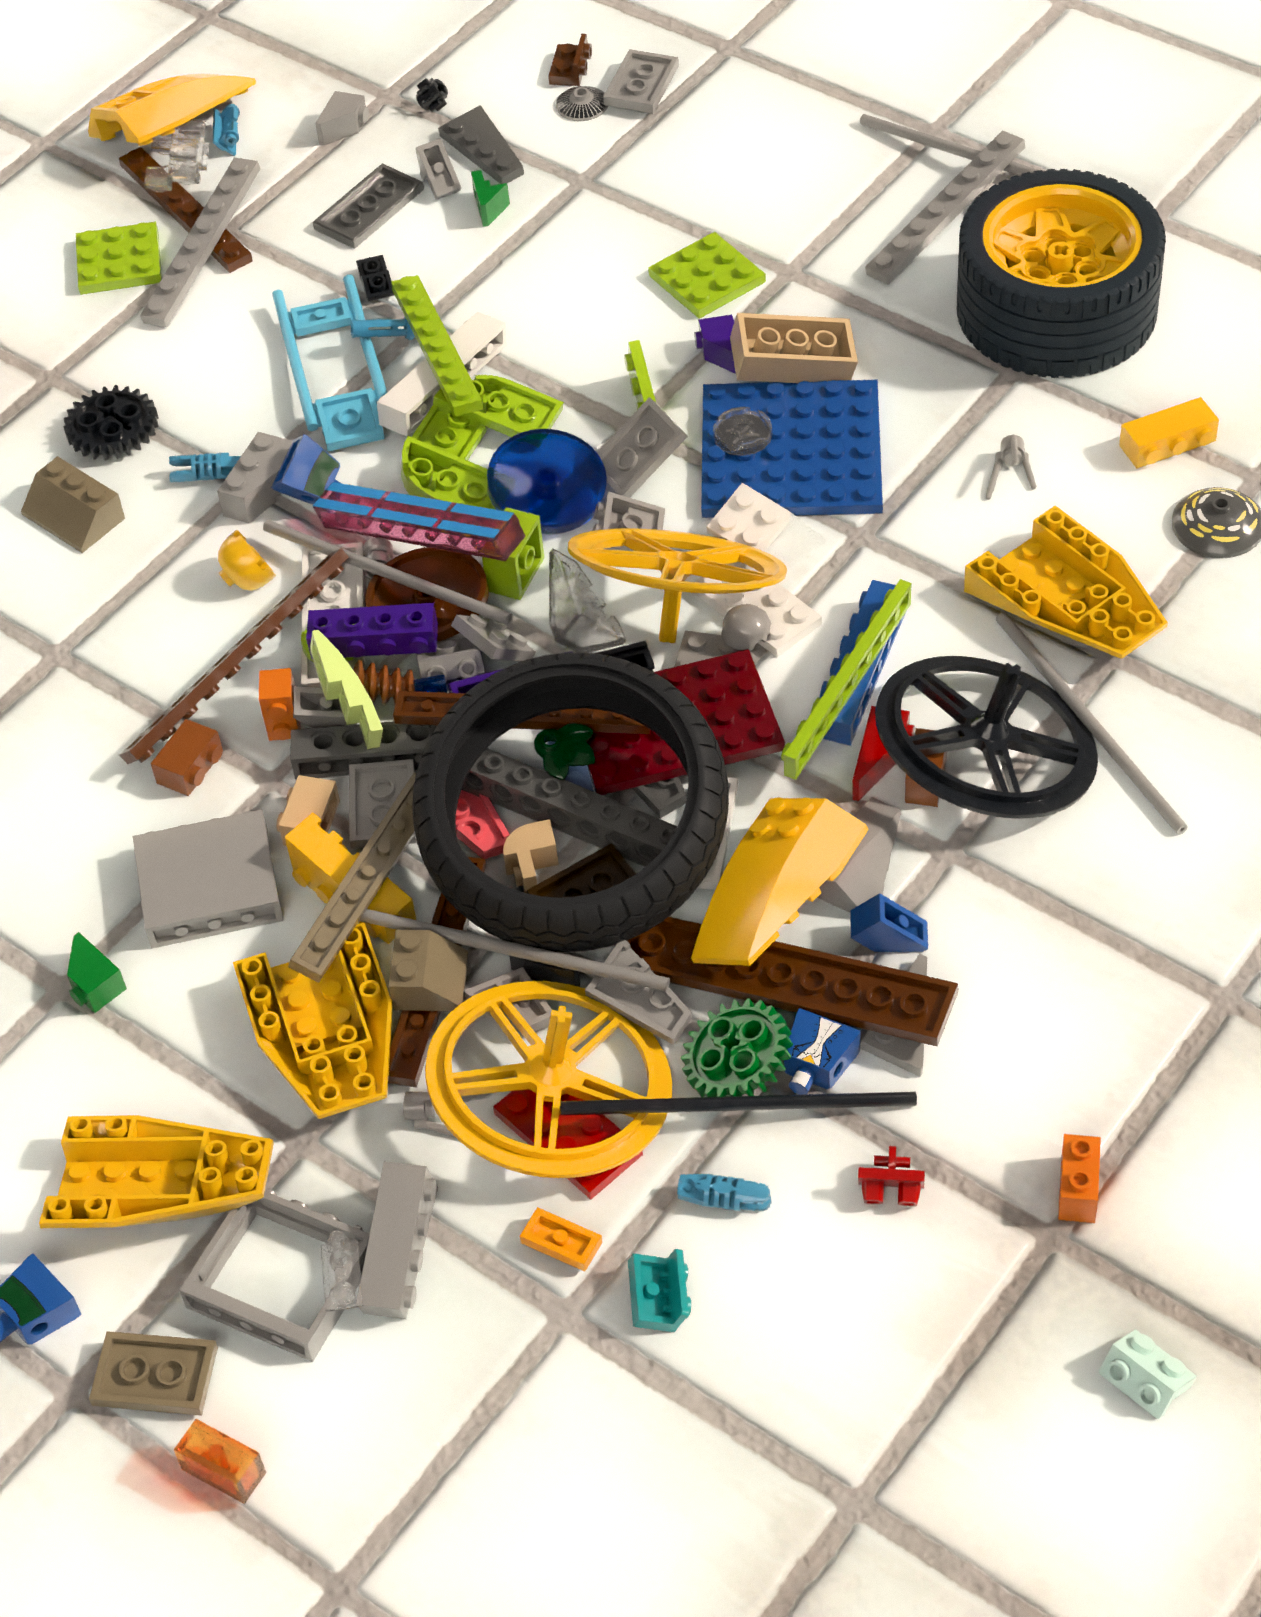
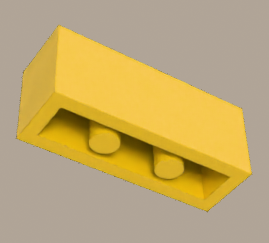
(1168, 432)

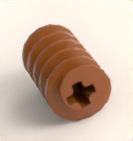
(382, 683)

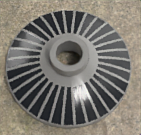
(581, 103)

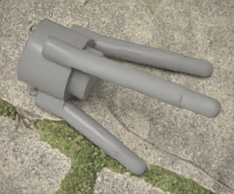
(1012, 454)
(419, 1108)

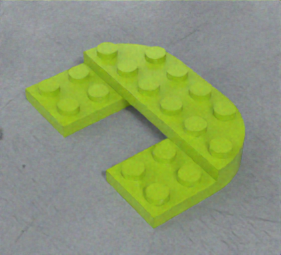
(439, 450)

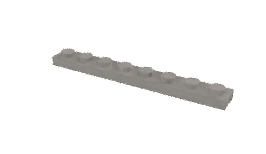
(945, 207)
(200, 242)

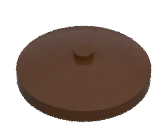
(442, 567)

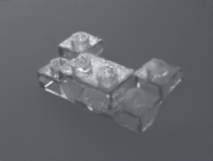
(186, 154)

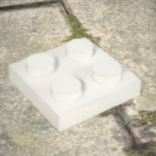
(749, 519)

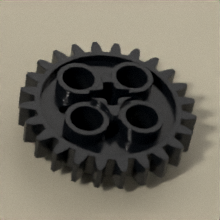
(111, 422)

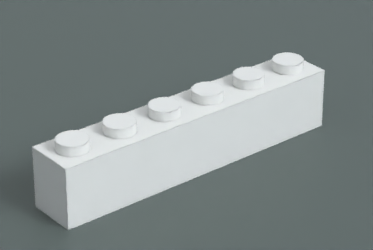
(413, 396)

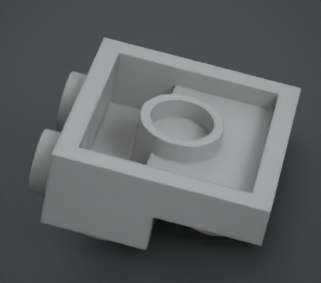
(625, 512)
(454, 659)

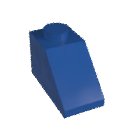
(888, 926)

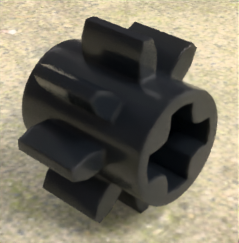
(431, 94)

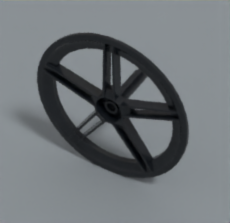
(987, 732)

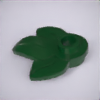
(569, 750)

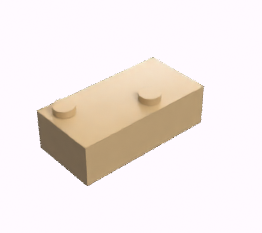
(792, 348)

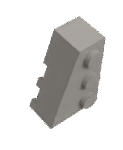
(248, 486)

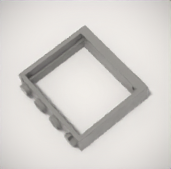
(249, 1319)

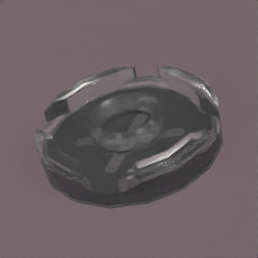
(742, 431)

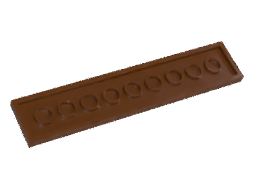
(808, 979)

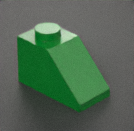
(92, 975)

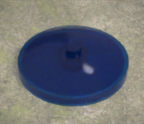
(548, 477)

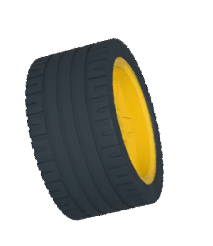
(1059, 272)

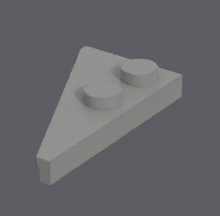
(896, 1050)

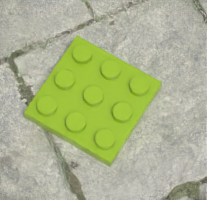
(118, 258)
(707, 275)

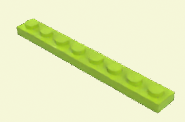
(437, 346)
(841, 687)

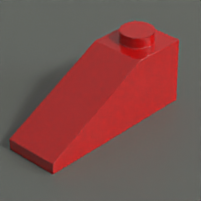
(873, 757)

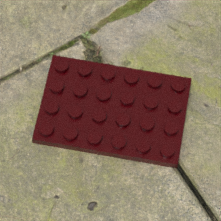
(730, 700)

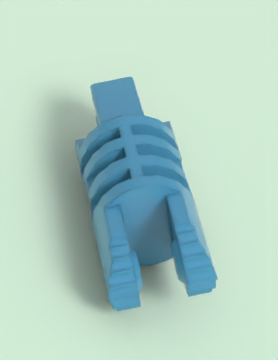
(203, 466)
(723, 1192)

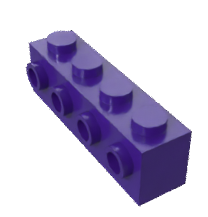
(371, 635)

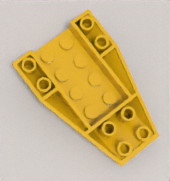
(163, 106)
(152, 1172)

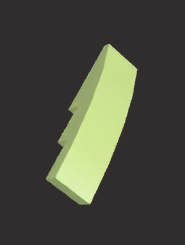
(342, 683)

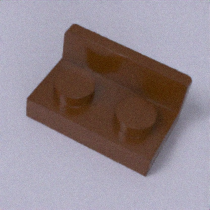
(570, 63)

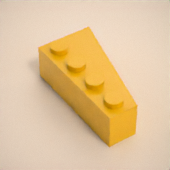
(323, 862)

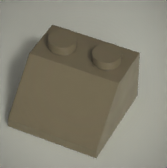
(426, 972)

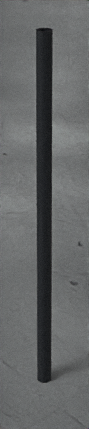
(737, 1103)

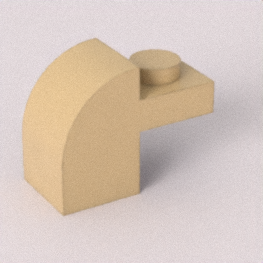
(529, 849)

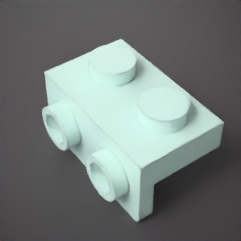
(1146, 1373)

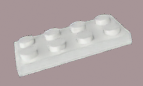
(788, 615)

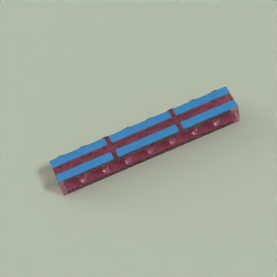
(420, 521)

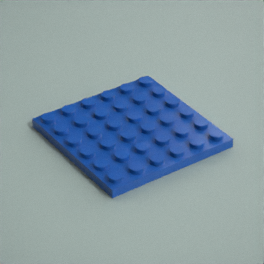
(820, 449)

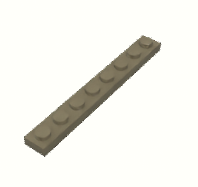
(357, 889)

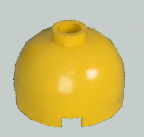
(243, 564)

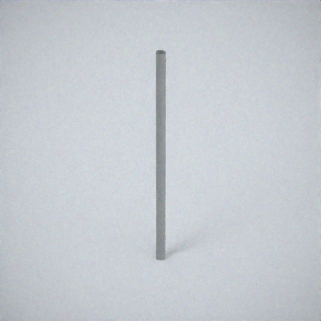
(934, 142)
(391, 573)
(1092, 724)
(520, 950)

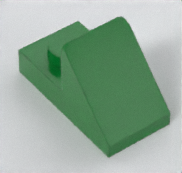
(489, 199)

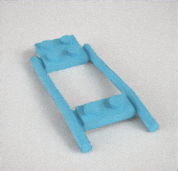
(347, 417)

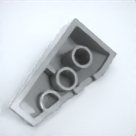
(868, 865)

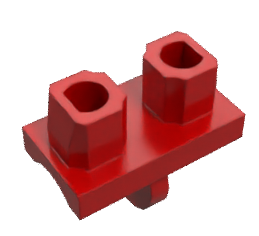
(874, 1179)

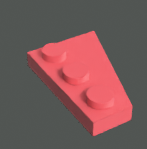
(480, 825)

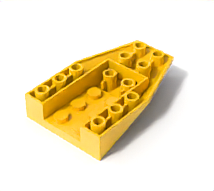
(1070, 586)
(326, 1034)

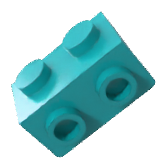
(659, 1291)

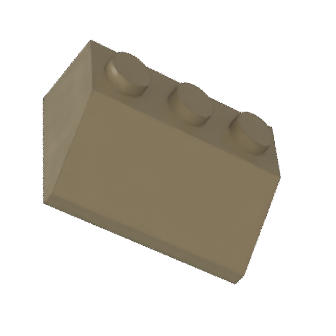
(72, 505)

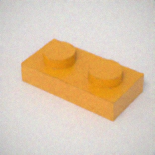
(561, 1239)

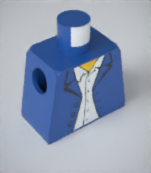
(819, 1051)

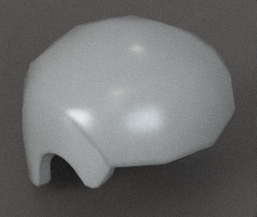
(745, 626)

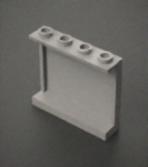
(206, 879)

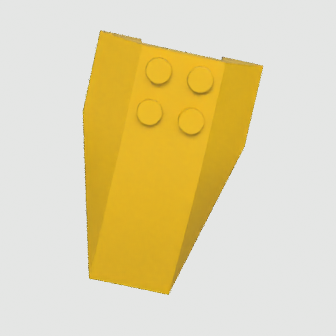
(772, 873)

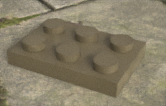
(153, 1373)

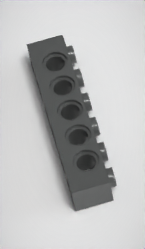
(332, 749)

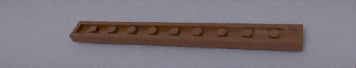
(228, 665)

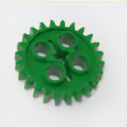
(737, 1050)

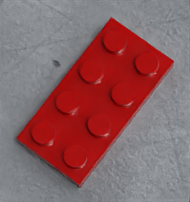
(573, 1131)

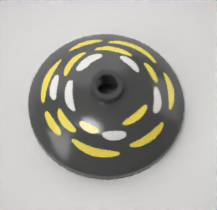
(1217, 522)

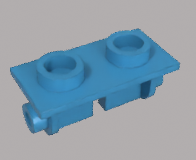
(226, 128)

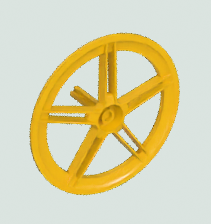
(653, 552)
(550, 1074)

